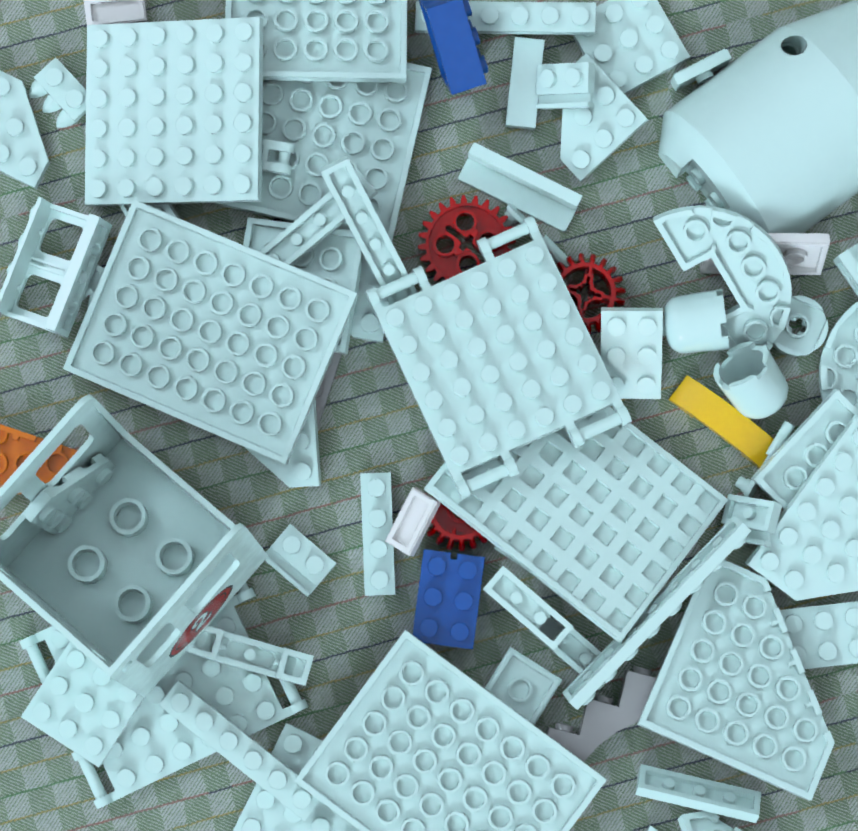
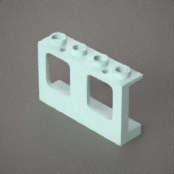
(71, 275)

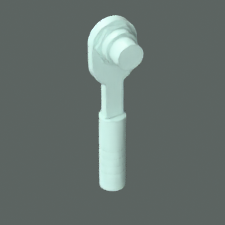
(515, 215)
(748, 486)

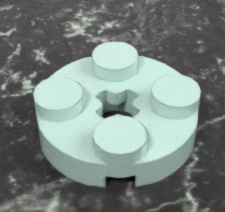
(815, 328)

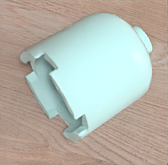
(694, 322)
(752, 380)

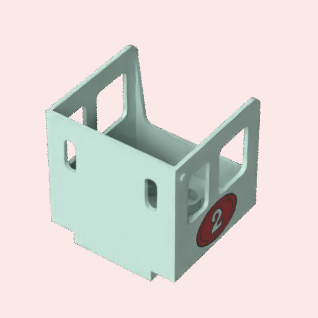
(135, 565)

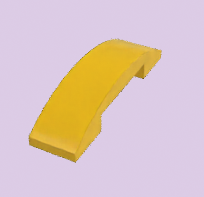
(722, 419)

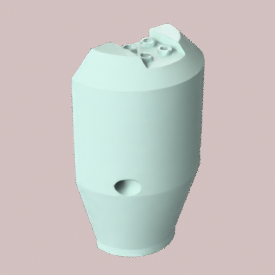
(775, 127)

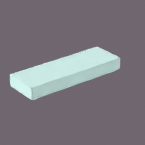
(523, 79)

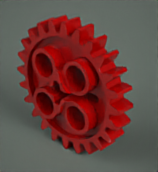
(485, 224)

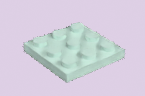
(633, 42)
(82, 706)

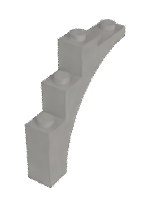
(603, 719)

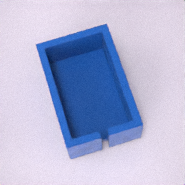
(455, 43)
(448, 599)

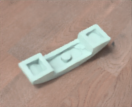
(252, 655)

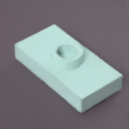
(701, 70)

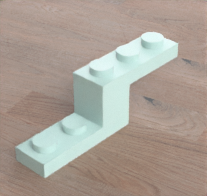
(541, 620)

